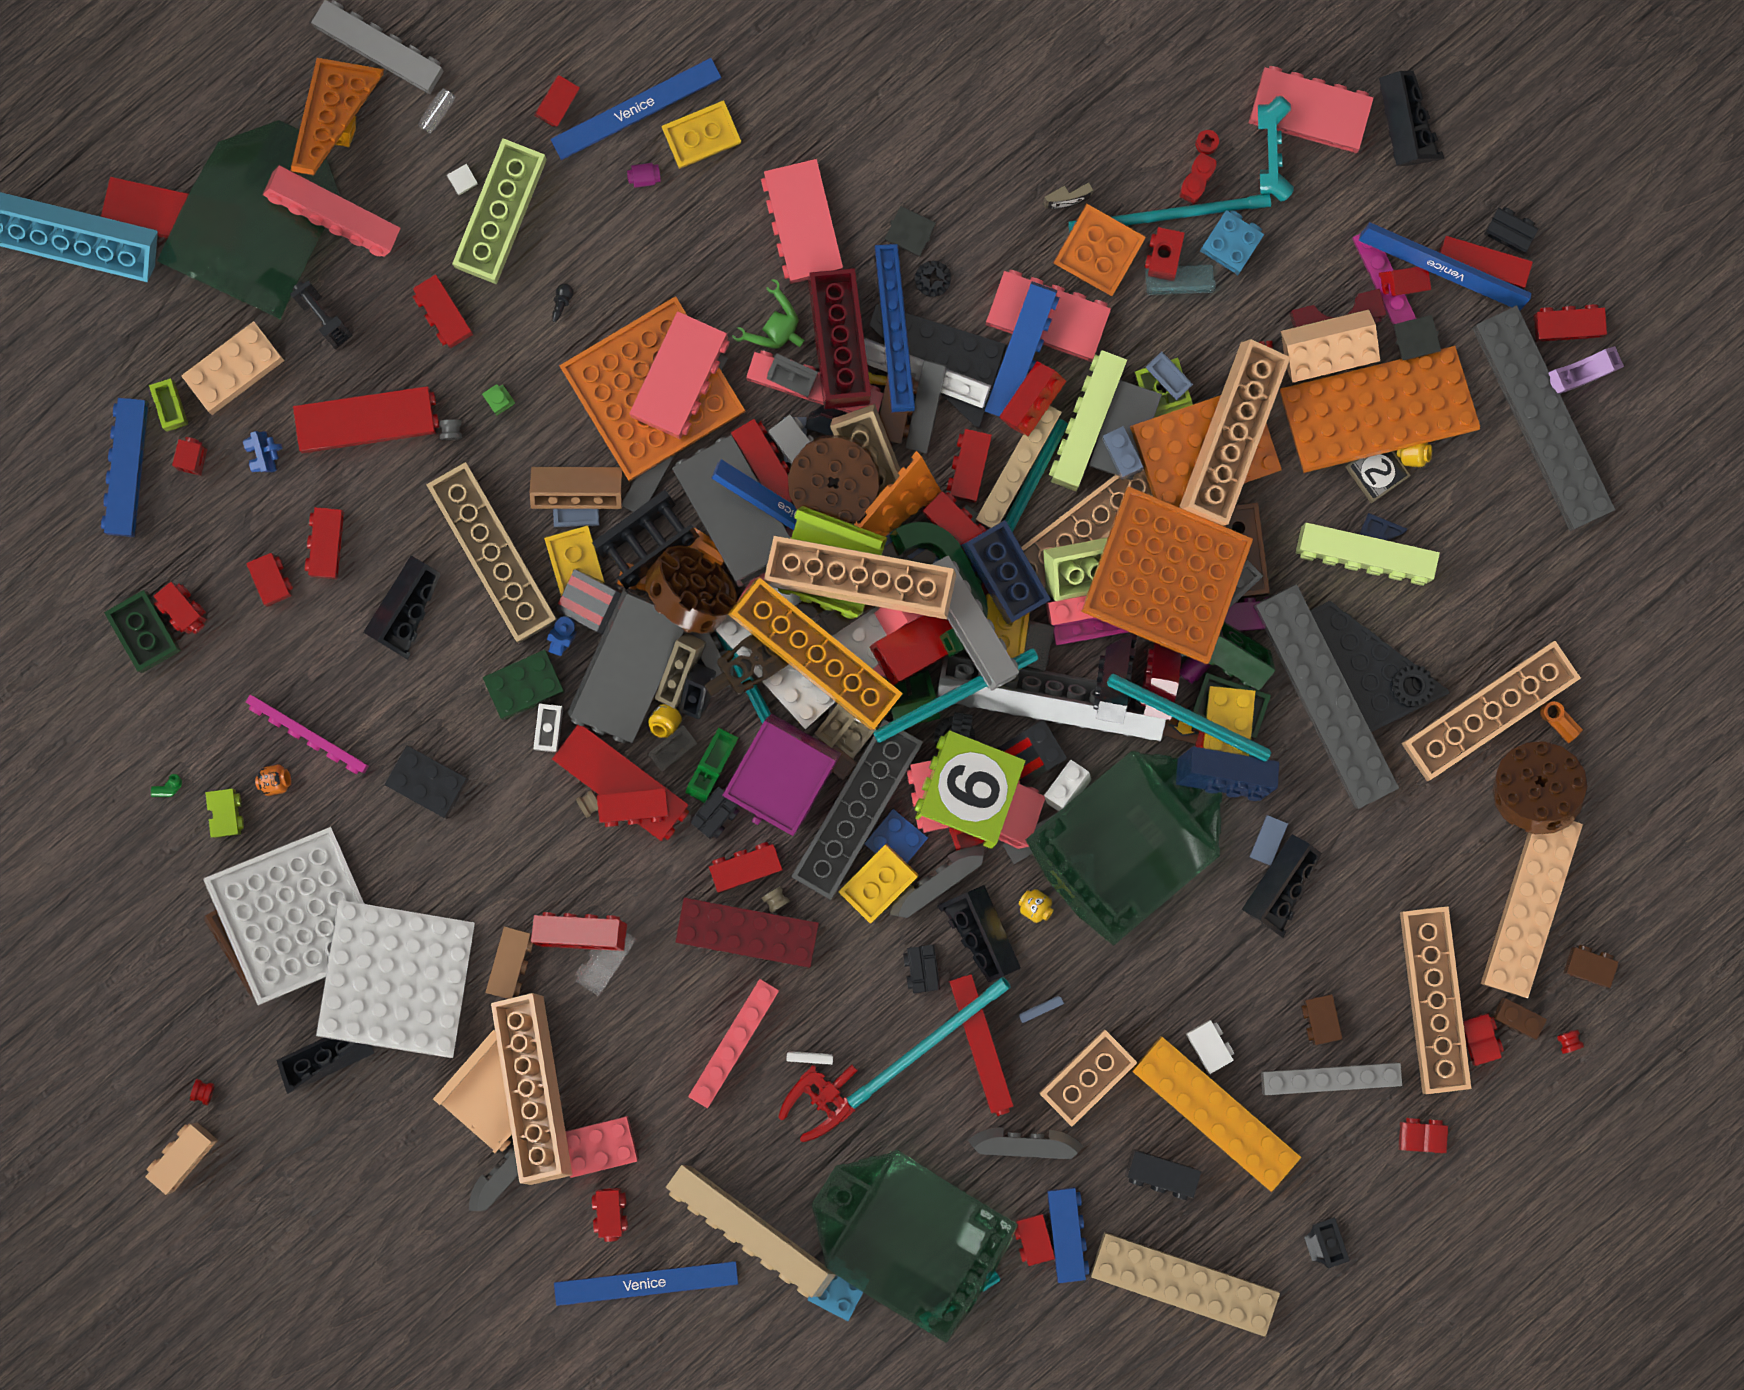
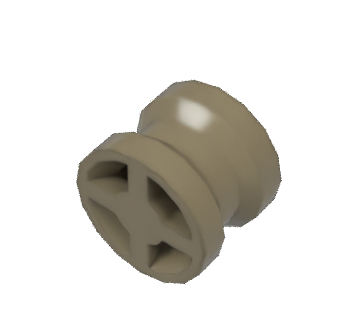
(588, 803)
(775, 899)

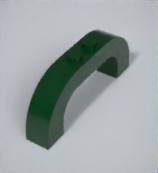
(942, 544)

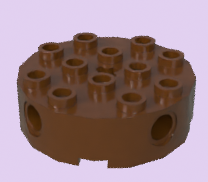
(834, 458)
(690, 590)
(1540, 787)

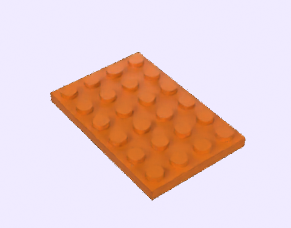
(1173, 443)

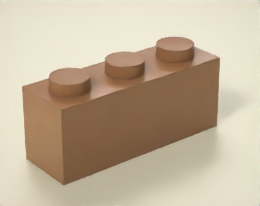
(509, 963)

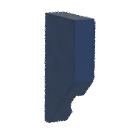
(1380, 528)

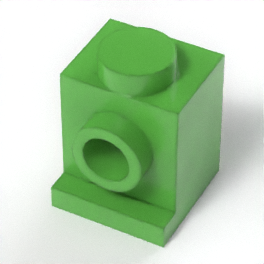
(498, 399)

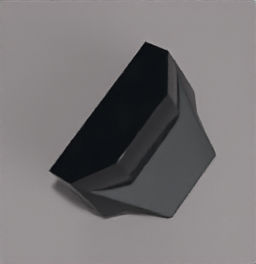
(821, 419)
(1326, 1244)

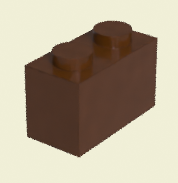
(1590, 966)
(1519, 1018)
(1321, 1019)

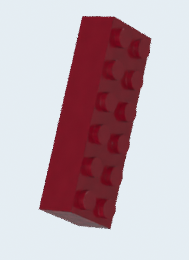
(839, 338)
(747, 932)

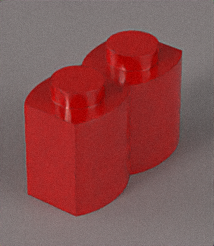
(1195, 182)
(1481, 1039)
(1423, 1137)

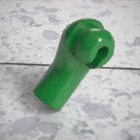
(169, 789)

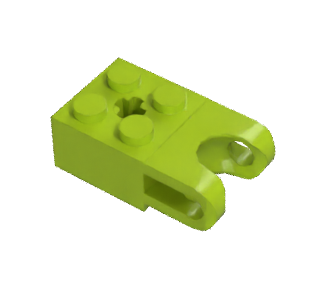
(1167, 402)

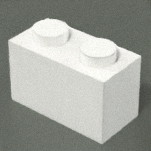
(548, 728)
(1067, 785)
(1210, 1047)

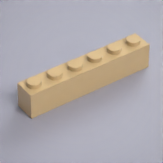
(1016, 470)

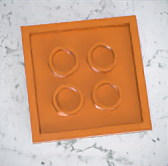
(1099, 249)

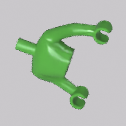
(779, 326)

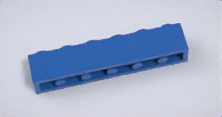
(1022, 345)
(126, 467)

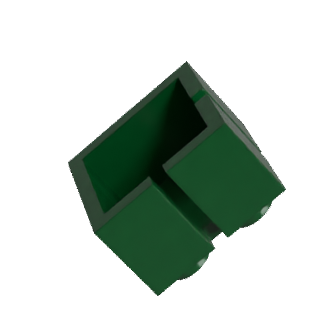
(921, 694)

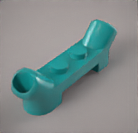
(1268, 118)

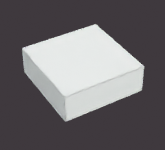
(462, 179)

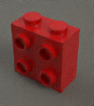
(185, 614)
(610, 1219)

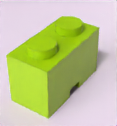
(168, 405)
(225, 813)

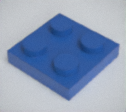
(899, 835)

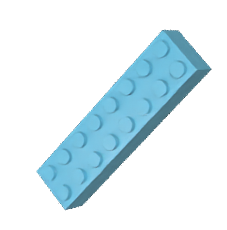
(77, 237)

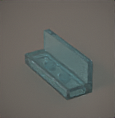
(1187, 280)

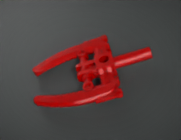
(827, 1093)

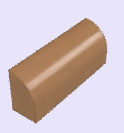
(576, 488)

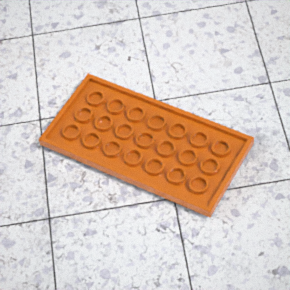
(1379, 409)

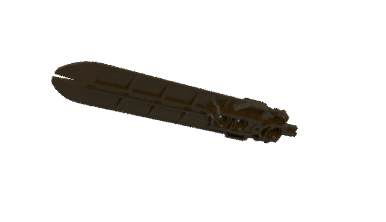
(770, 662)

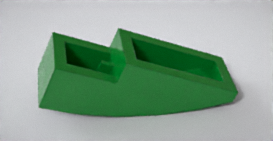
(711, 765)

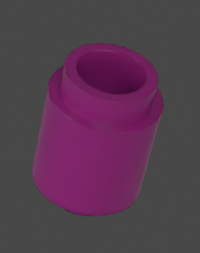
(643, 175)
(1193, 669)

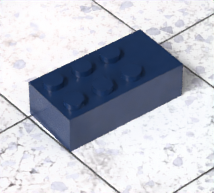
(1006, 572)
(1227, 773)

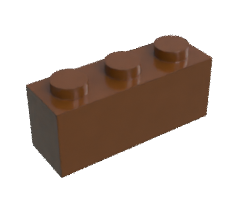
(895, 422)

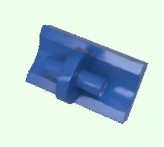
(265, 451)
(561, 635)

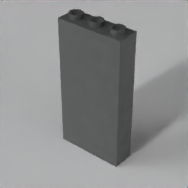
(735, 525)
(625, 669)

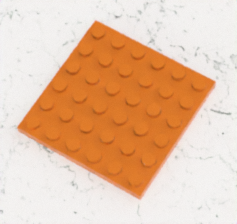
(611, 377)
(1167, 575)

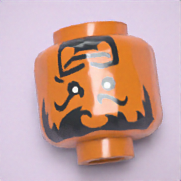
(273, 780)

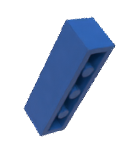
(1066, 1234)

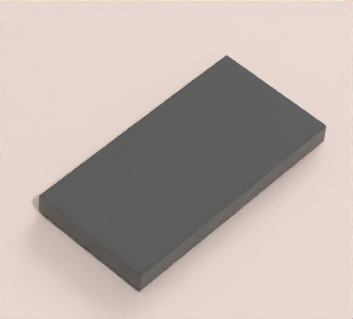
(1128, 407)

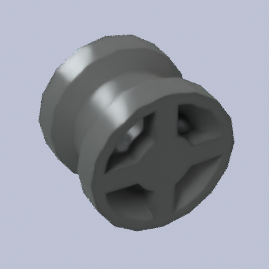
(450, 429)

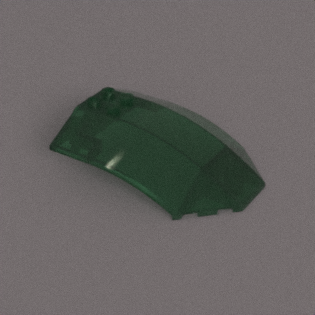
(234, 234)
(1128, 843)
(909, 1239)

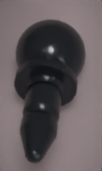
(564, 293)

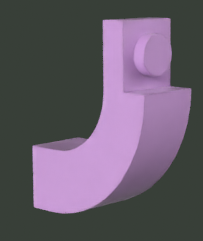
(1586, 370)

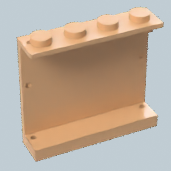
(479, 1096)

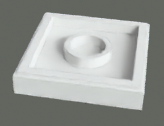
(807, 1057)

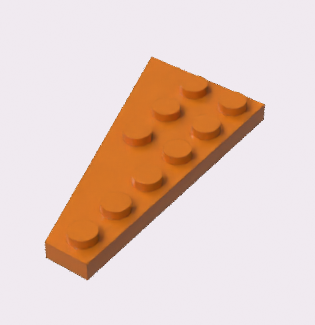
(331, 104)
(901, 499)

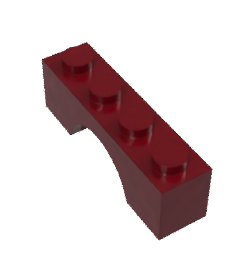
(1368, 300)

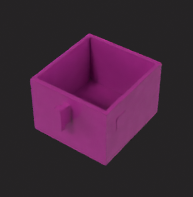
(781, 774)

